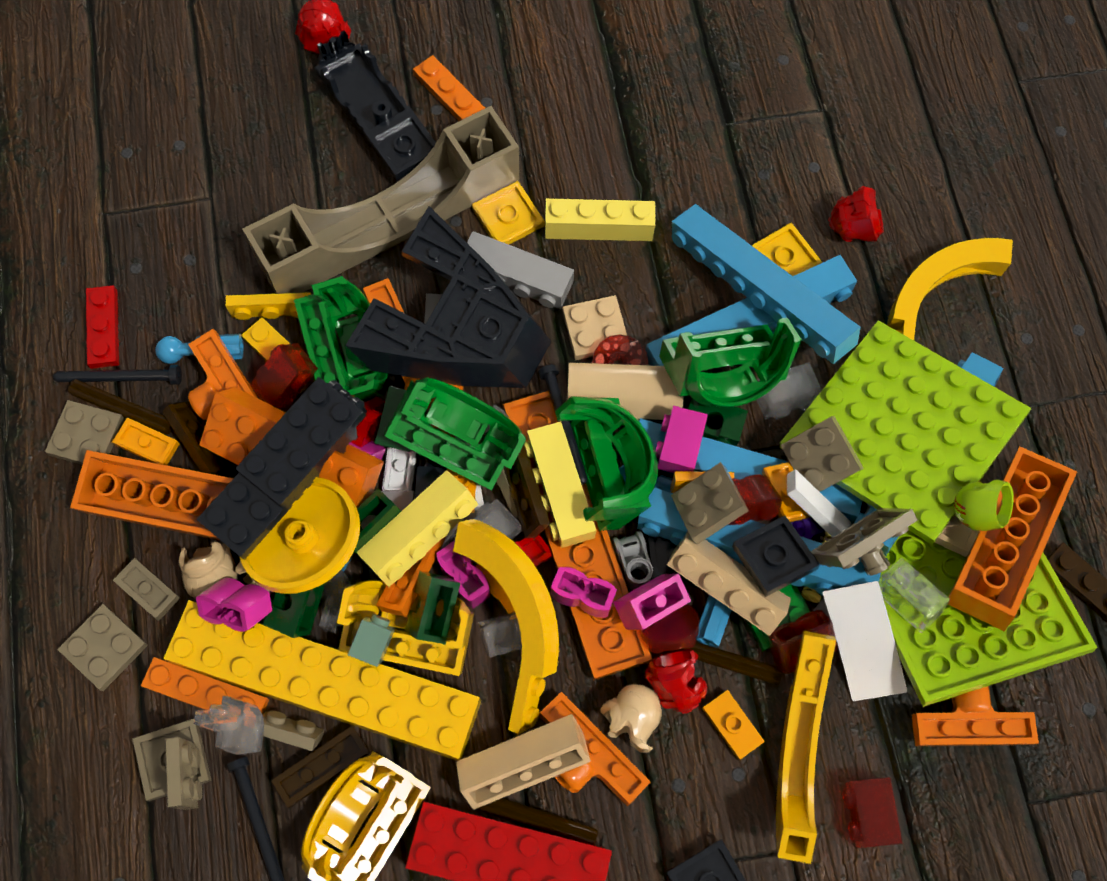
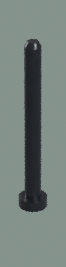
(549, 374)
(172, 375)
(256, 817)

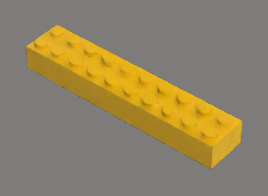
(327, 683)

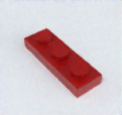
(102, 327)

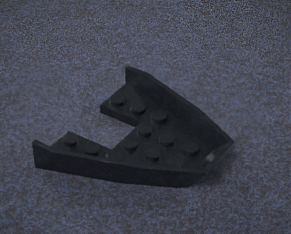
(475, 332)

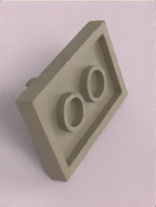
(865, 541)

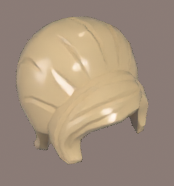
(206, 567)
(635, 713)

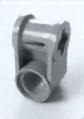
(633, 555)

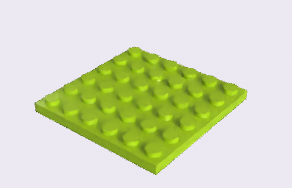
(914, 426)
(968, 654)

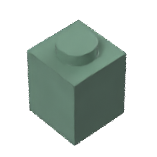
(372, 640)

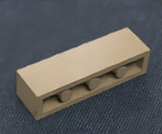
(728, 583)
(522, 761)

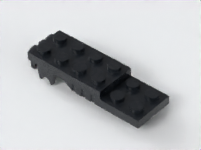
(373, 104)
(283, 465)

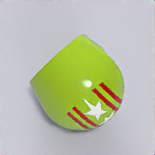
(977, 505)

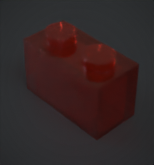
(283, 375)
(872, 813)

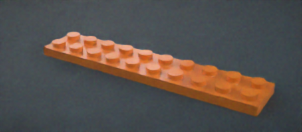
(604, 640)

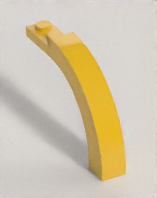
(968, 257)
(532, 608)
(795, 787)

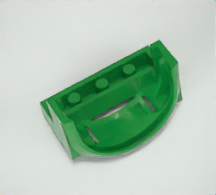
(318, 321)
(750, 346)
(462, 417)
(593, 425)

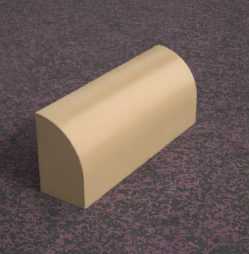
(640, 388)

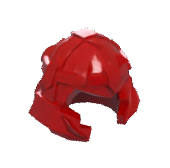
(319, 22)
(857, 216)
(675, 680)

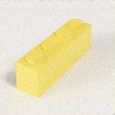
(600, 219)
(560, 484)
(417, 528)

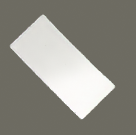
(865, 641)

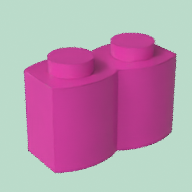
(473, 586)
(590, 594)
(234, 604)

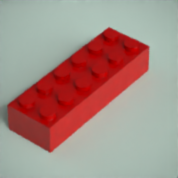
(484, 849)

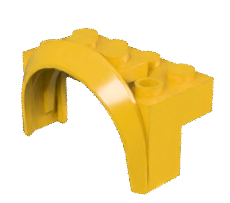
(449, 658)
(345, 810)

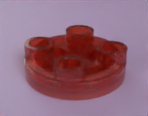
(673, 631)

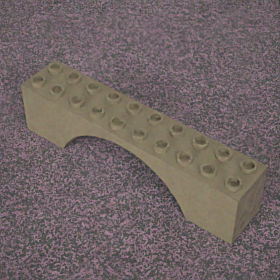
(312, 245)

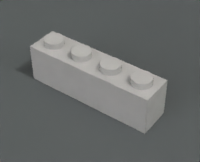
(525, 272)

